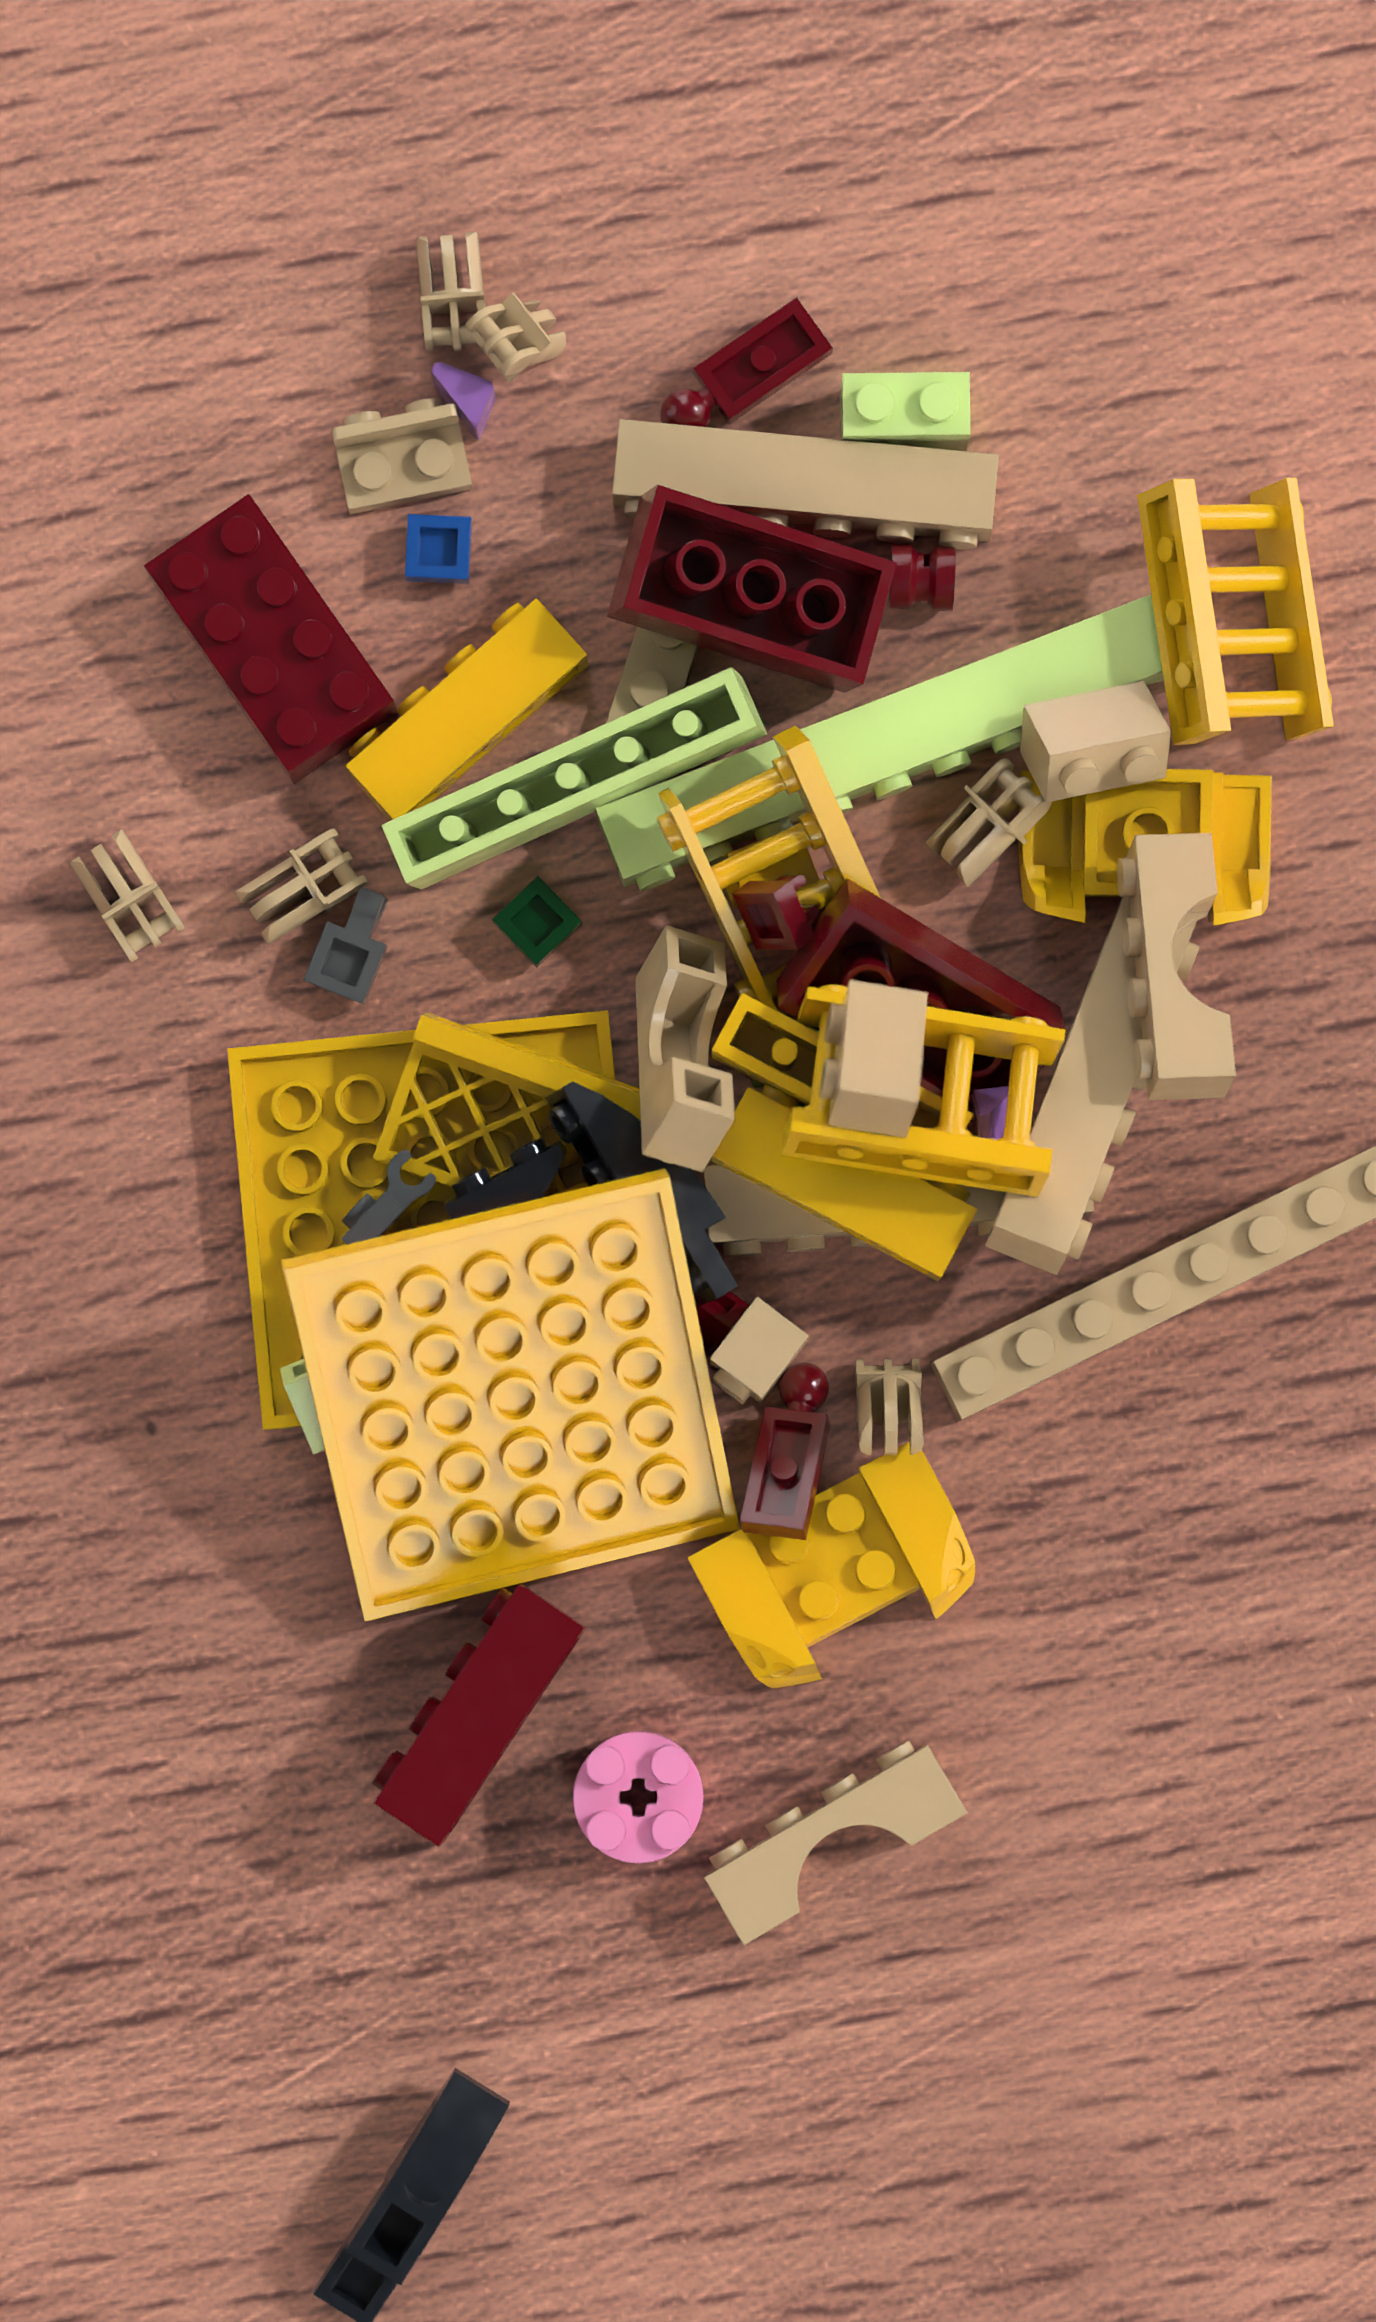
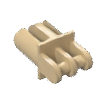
(452, 299)
(516, 335)
(979, 831)
(301, 886)
(130, 900)
(889, 1397)

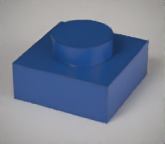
(438, 549)

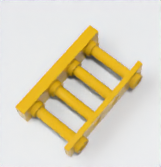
(1186, 619)
(818, 827)
(948, 1150)

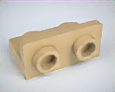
(401, 456)

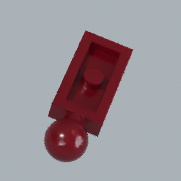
(750, 368)
(788, 1457)

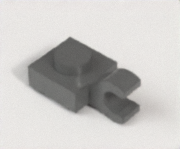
(347, 956)
(372, 1217)

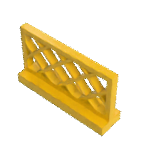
(496, 1061)

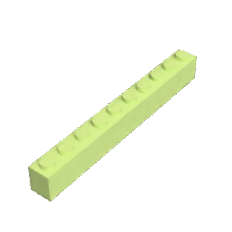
(894, 738)

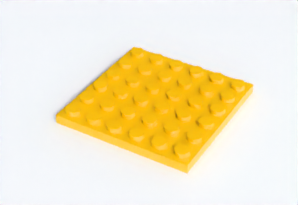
(308, 1141)
(512, 1394)

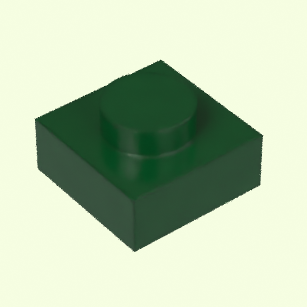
(537, 921)

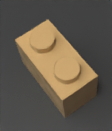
(1095, 741)
(876, 1058)
(756, 1352)

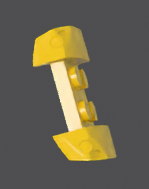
(1082, 837)
(862, 1551)

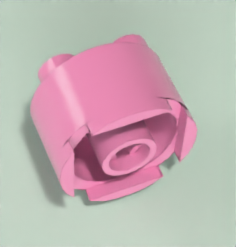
(611, 1823)

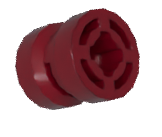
(923, 577)

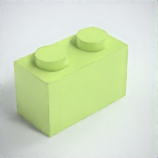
(907, 409)

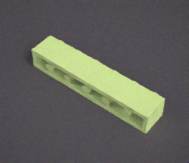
(574, 779)

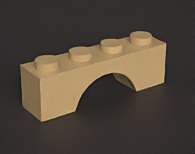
(1183, 1042)
(681, 1098)
(761, 1881)

